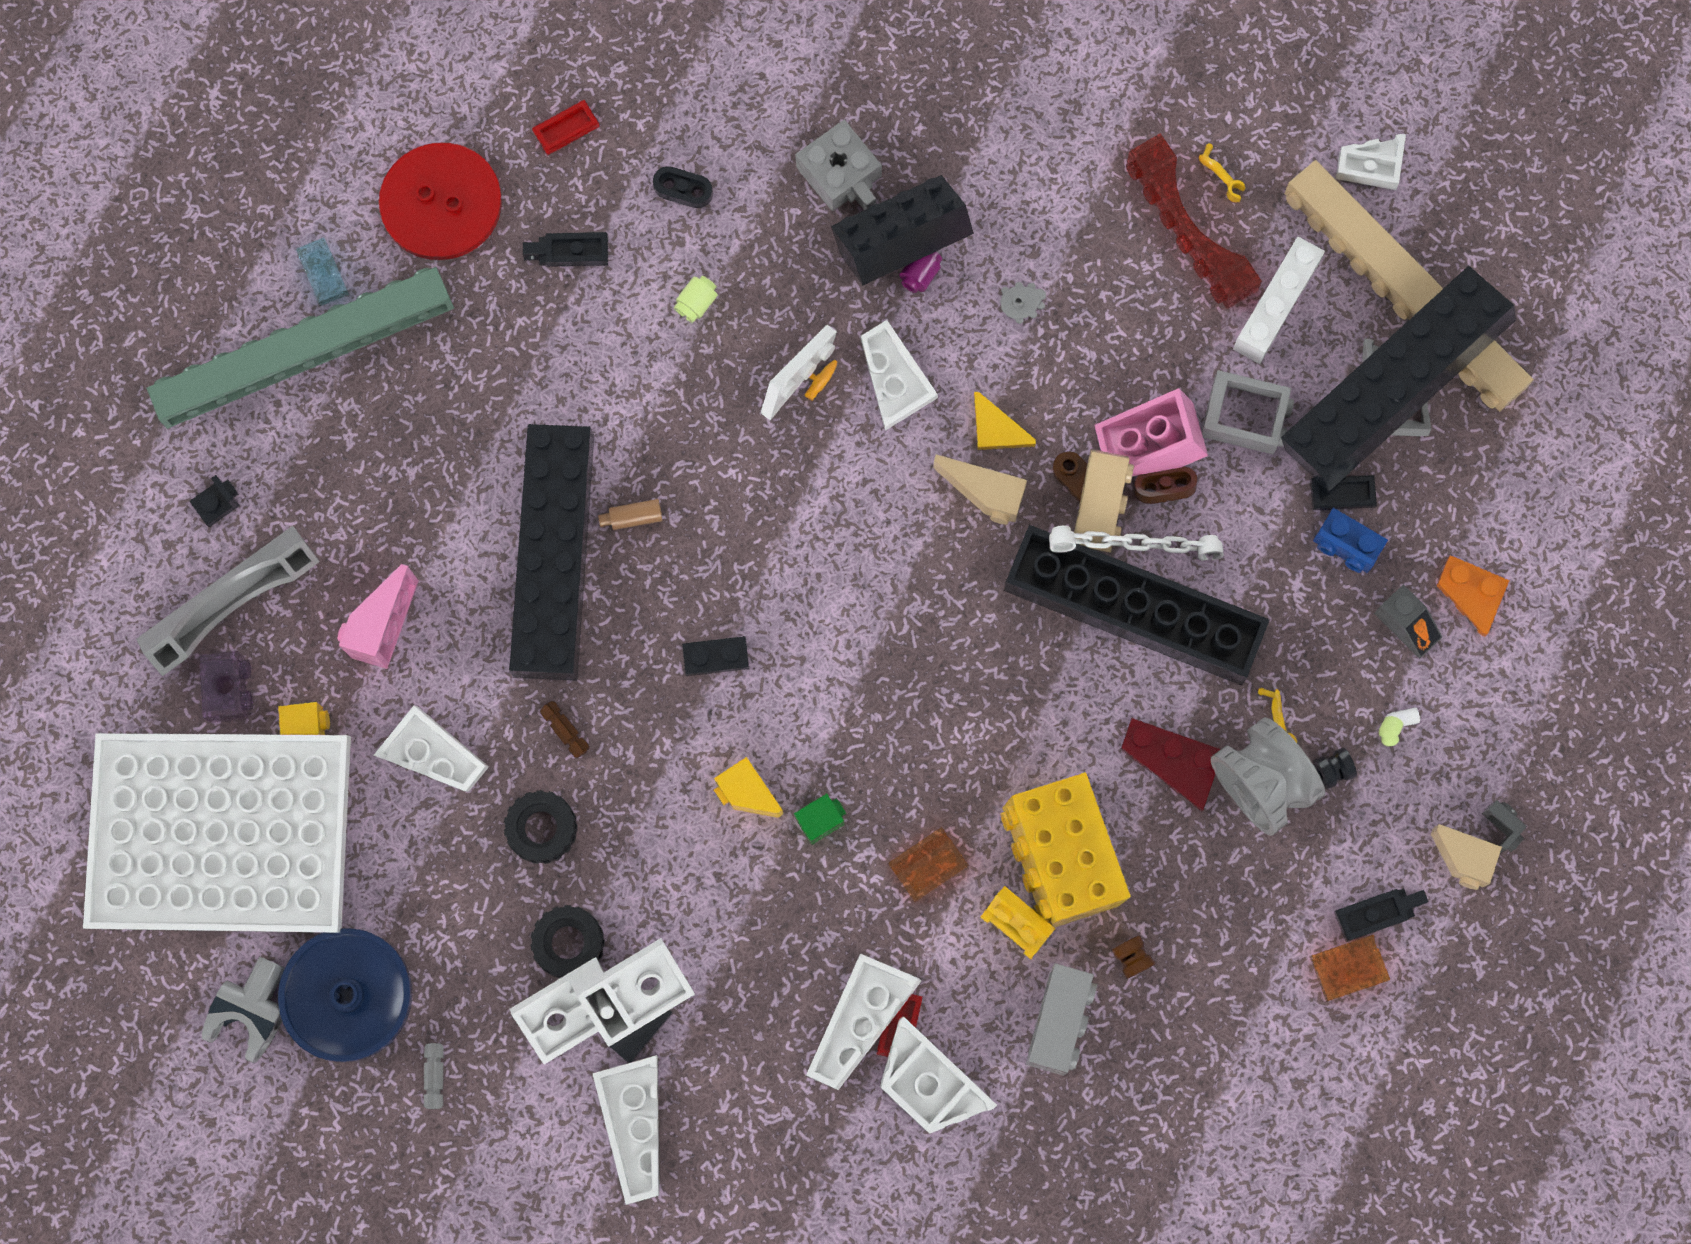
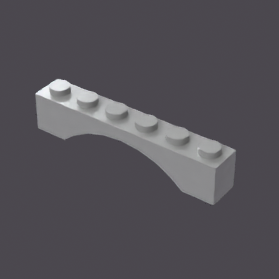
(181, 631)

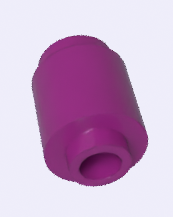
(920, 273)

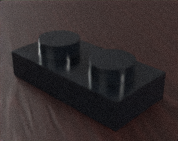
(715, 656)

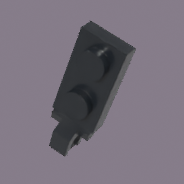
(569, 249)
(1378, 913)

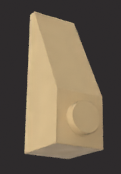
(988, 490)

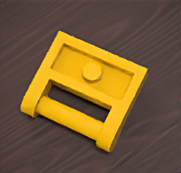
(1018, 921)

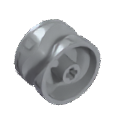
(1268, 776)

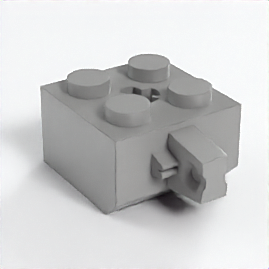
(840, 184)

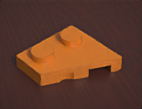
(1473, 591)

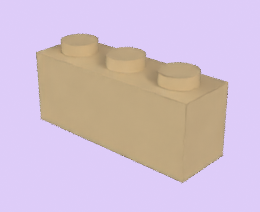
(1102, 495)

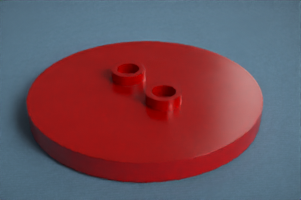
(440, 201)

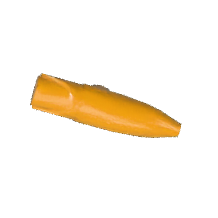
(820, 380)

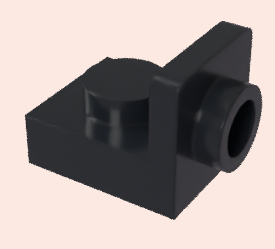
(215, 501)

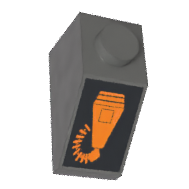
(1409, 621)

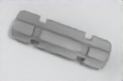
(433, 1076)

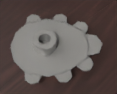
(1022, 301)

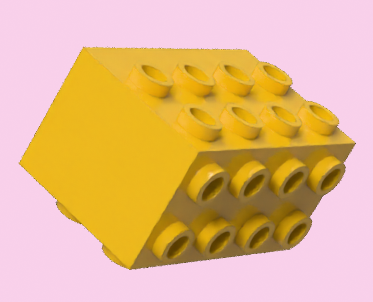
(1064, 851)

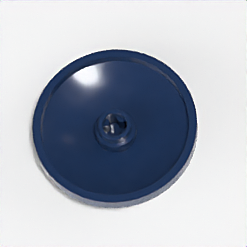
(345, 995)

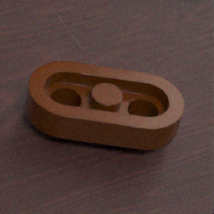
(1073, 479)
(1165, 486)

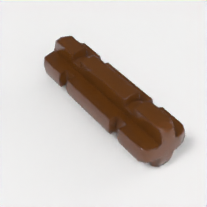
(564, 729)

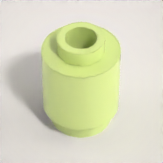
(696, 298)

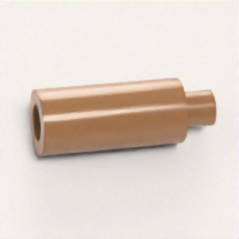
(632, 515)

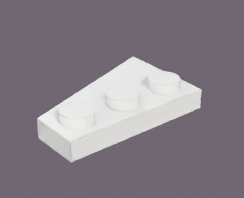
(797, 371)
(895, 375)

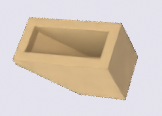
(1466, 856)

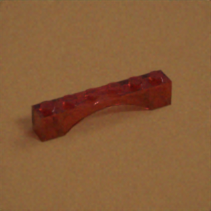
(1226, 271)

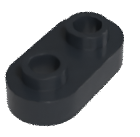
(684, 185)

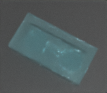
(322, 271)

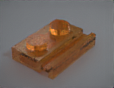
(928, 864)
(1349, 968)

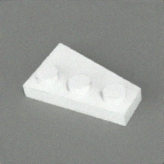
(432, 751)

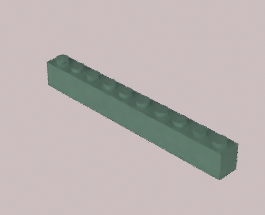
(299, 347)

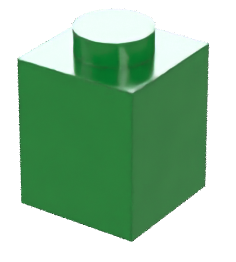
(820, 818)

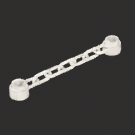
(1064, 540)

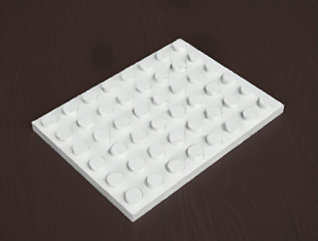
(217, 832)

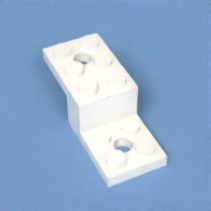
(602, 1001)

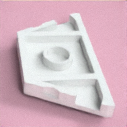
(928, 1082)

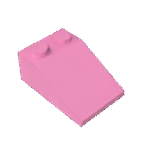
(1155, 434)
(378, 620)

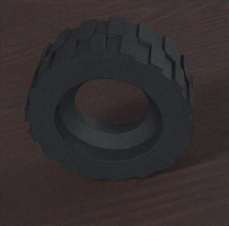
(523, 809)
(550, 924)

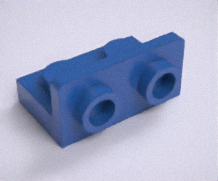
(1349, 541)

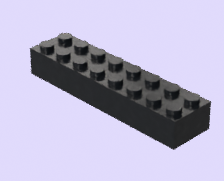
(1399, 378)
(552, 552)
(1137, 606)

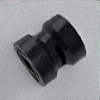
(1335, 768)

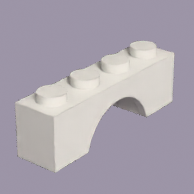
(1278, 300)

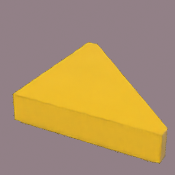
(996, 429)

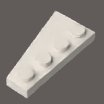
(863, 1012)
(632, 1122)

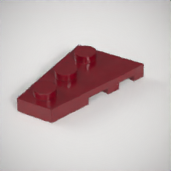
(1172, 758)

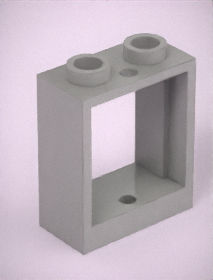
(1238, 437)

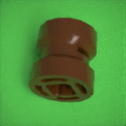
(1136, 964)

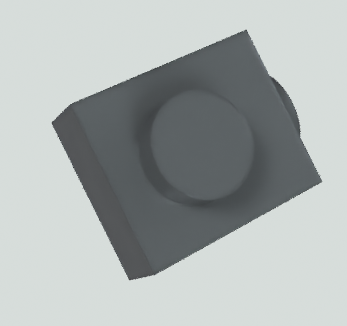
(1505, 819)

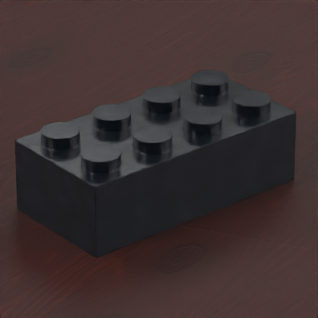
(902, 229)

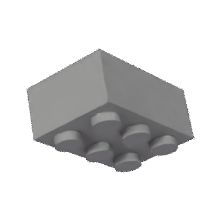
(1061, 1020)

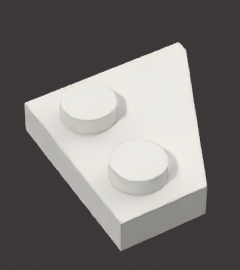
(1372, 162)

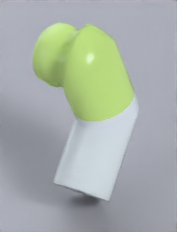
(1394, 723)

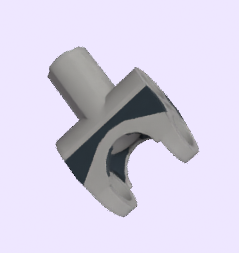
(250, 1006)

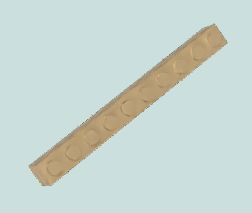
(1394, 273)

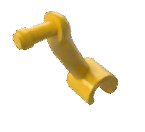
(1222, 174)
(1276, 707)

